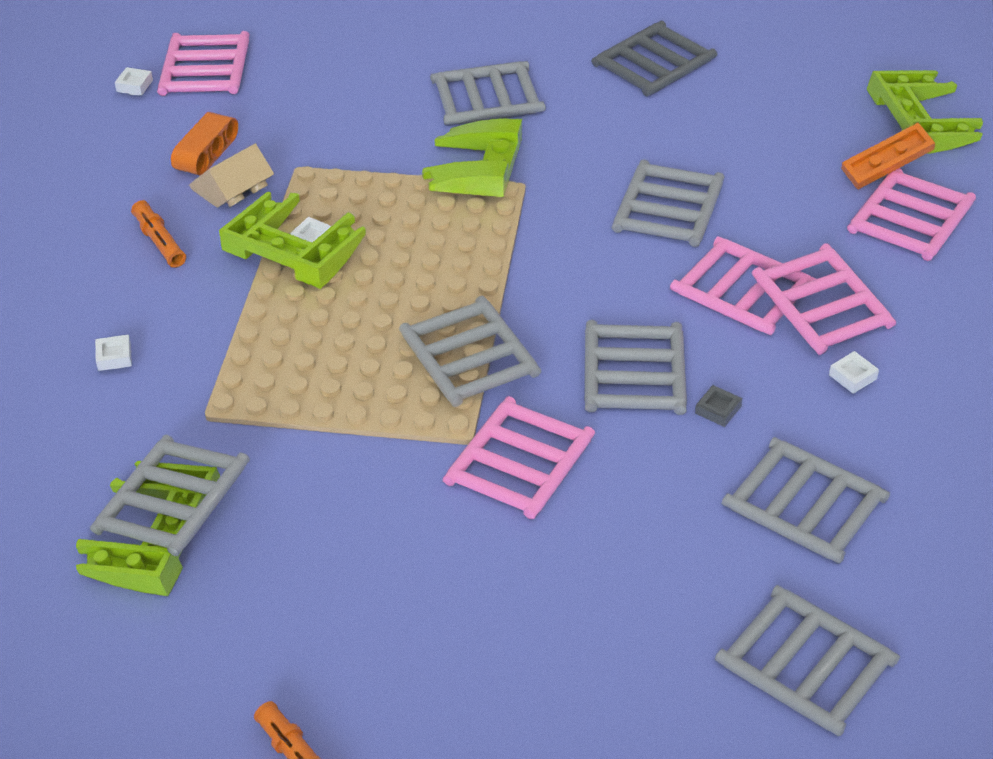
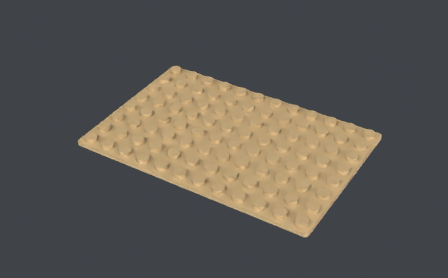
(337, 351)

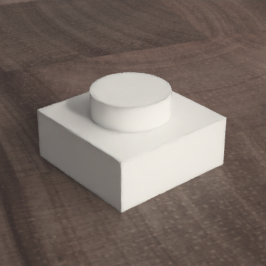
(133, 81)
(310, 229)
(113, 352)
(853, 372)

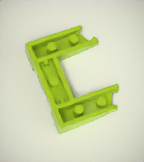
(902, 95)
(484, 177)
(314, 262)
(144, 566)

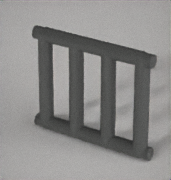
(665, 76)

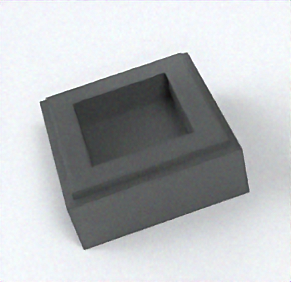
(718, 405)

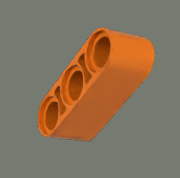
(204, 143)

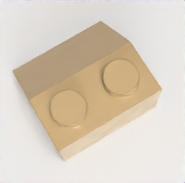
(234, 177)

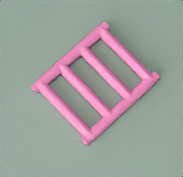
(174, 54)
(939, 234)
(740, 310)
(802, 321)
(493, 429)

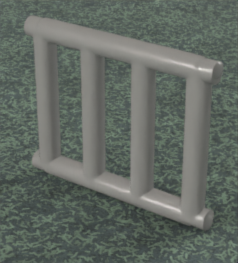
(494, 72)
(700, 218)
(674, 355)
(441, 374)
(194, 516)
(802, 533)
(800, 699)

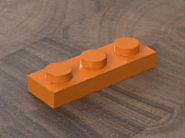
(888, 156)

